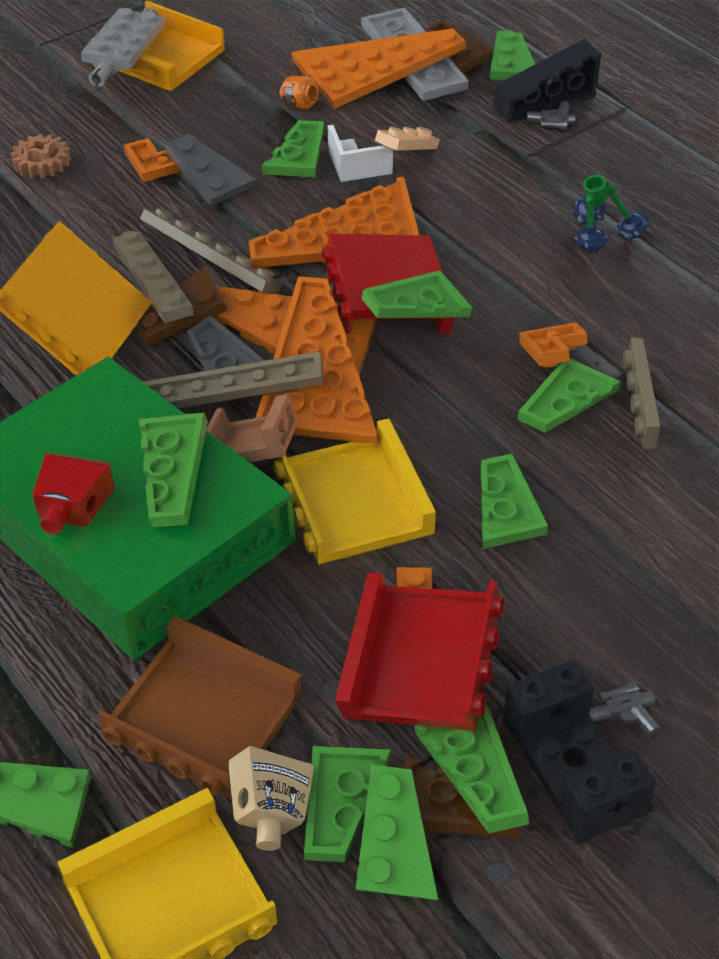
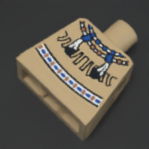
(269, 793)

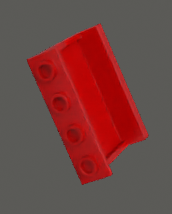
(375, 260)
(420, 655)

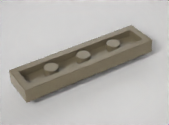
(643, 398)

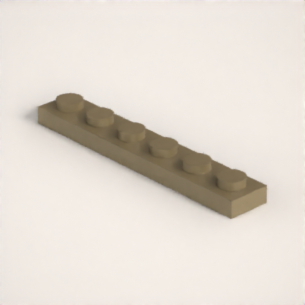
(217, 253)
(152, 276)
(241, 380)

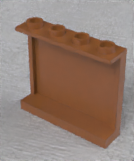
(202, 706)

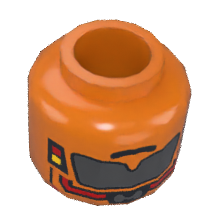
(299, 92)

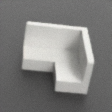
(358, 163)

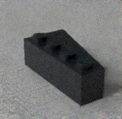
(561, 77)

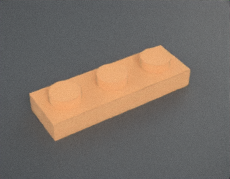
(407, 138)

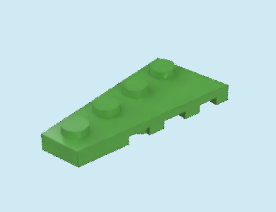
(171, 465)
(478, 771)
(43, 799)

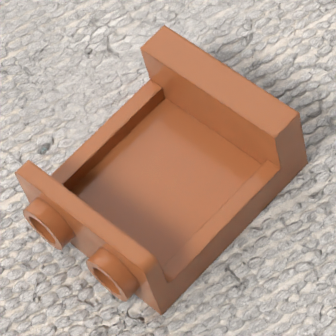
(261, 436)

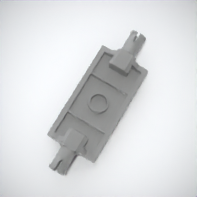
(121, 42)

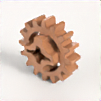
(40, 156)

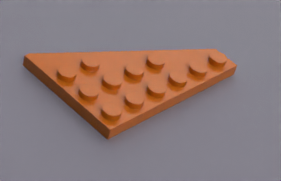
(362, 67)
(371, 212)
(262, 317)
(339, 405)

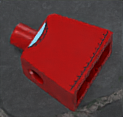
(70, 491)

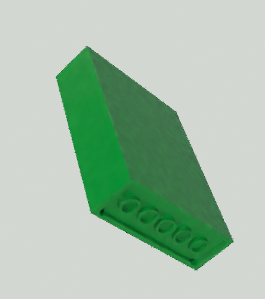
(118, 565)

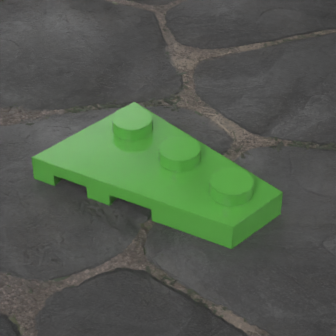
(509, 55)
(299, 152)
(417, 297)
(565, 394)
(507, 504)
(338, 799)
(393, 838)

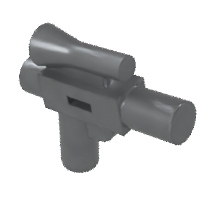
(553, 118)
(627, 705)

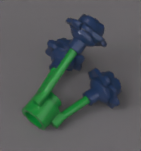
(593, 208)

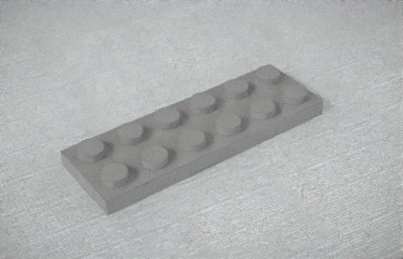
(430, 82)

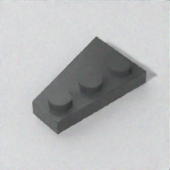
(207, 170)
(218, 346)

